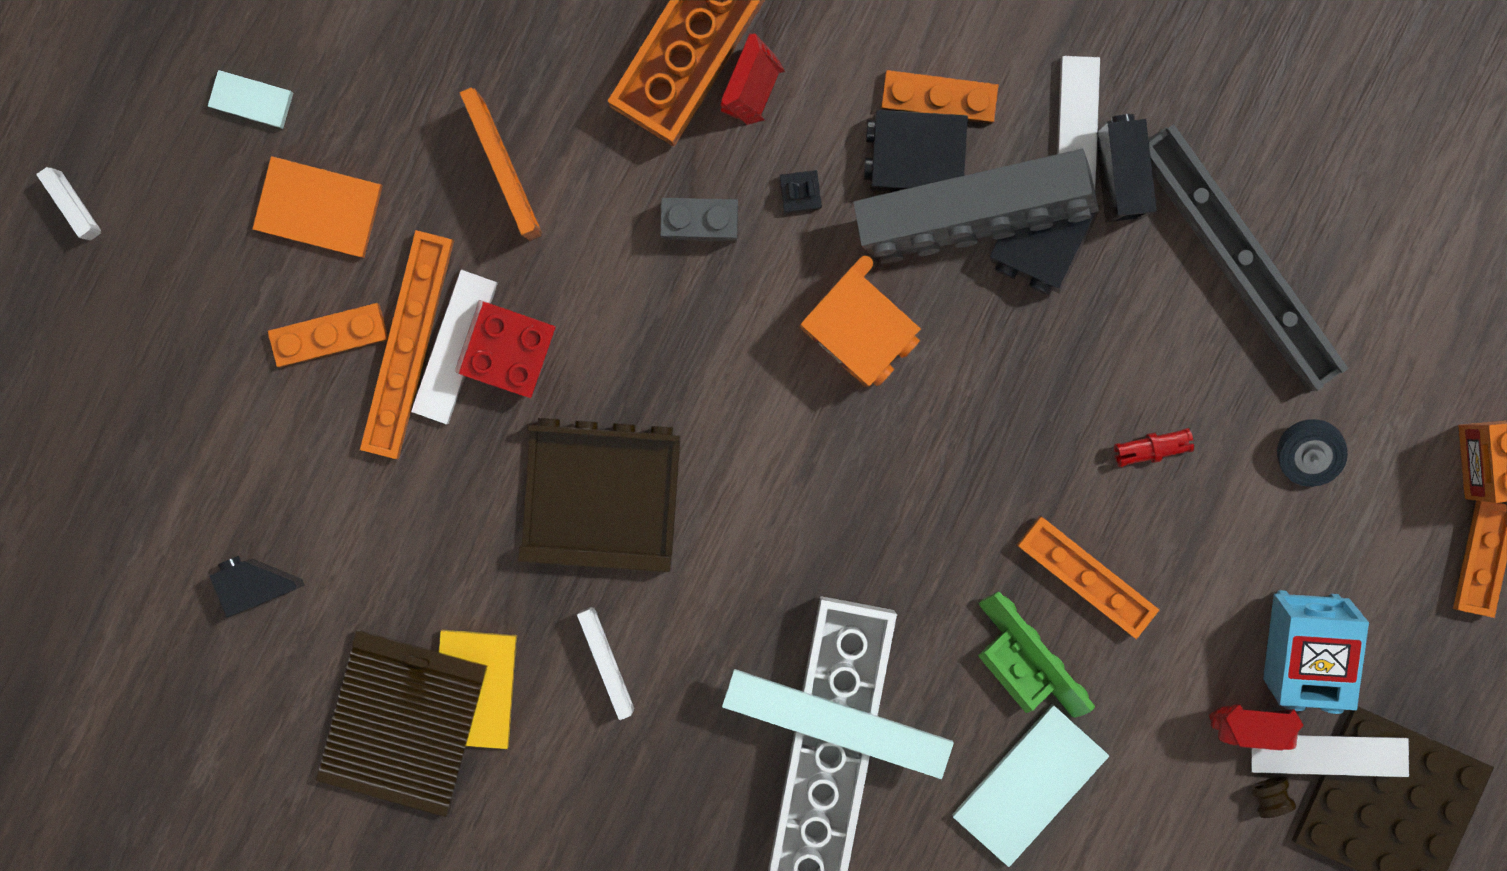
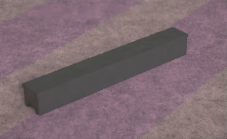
(1243, 260)

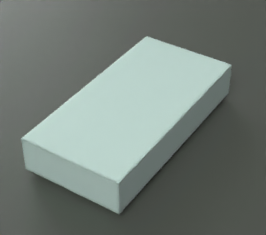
(250, 99)

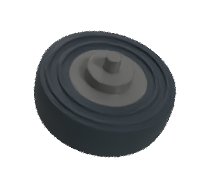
(1312, 452)

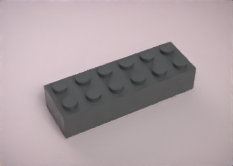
(977, 207)

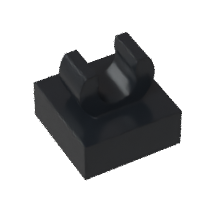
(800, 191)

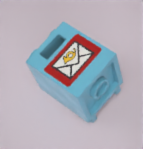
(1315, 652)

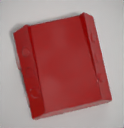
(751, 82)
(1257, 728)

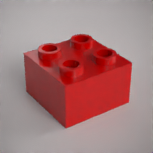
(505, 349)

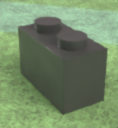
(699, 219)

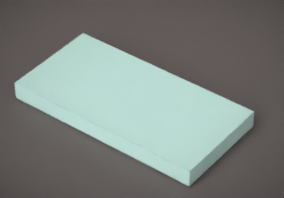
(1030, 785)

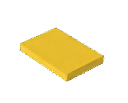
(494, 707)

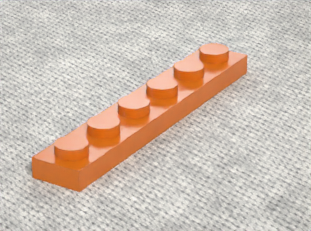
(407, 344)

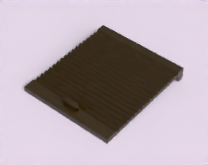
(401, 723)

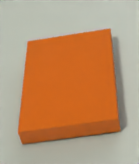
(317, 207)

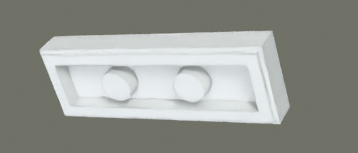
(606, 662)

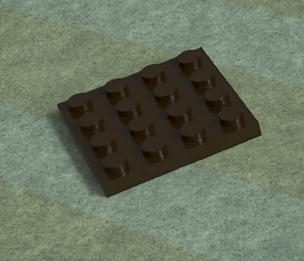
(1395, 820)

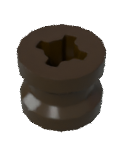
(1273, 797)

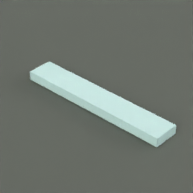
(837, 724)

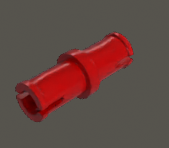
(1154, 447)

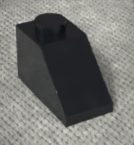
(249, 584)

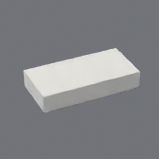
(69, 203)

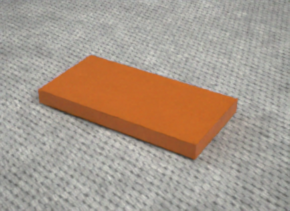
(501, 164)

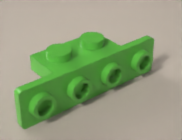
(1026, 664)

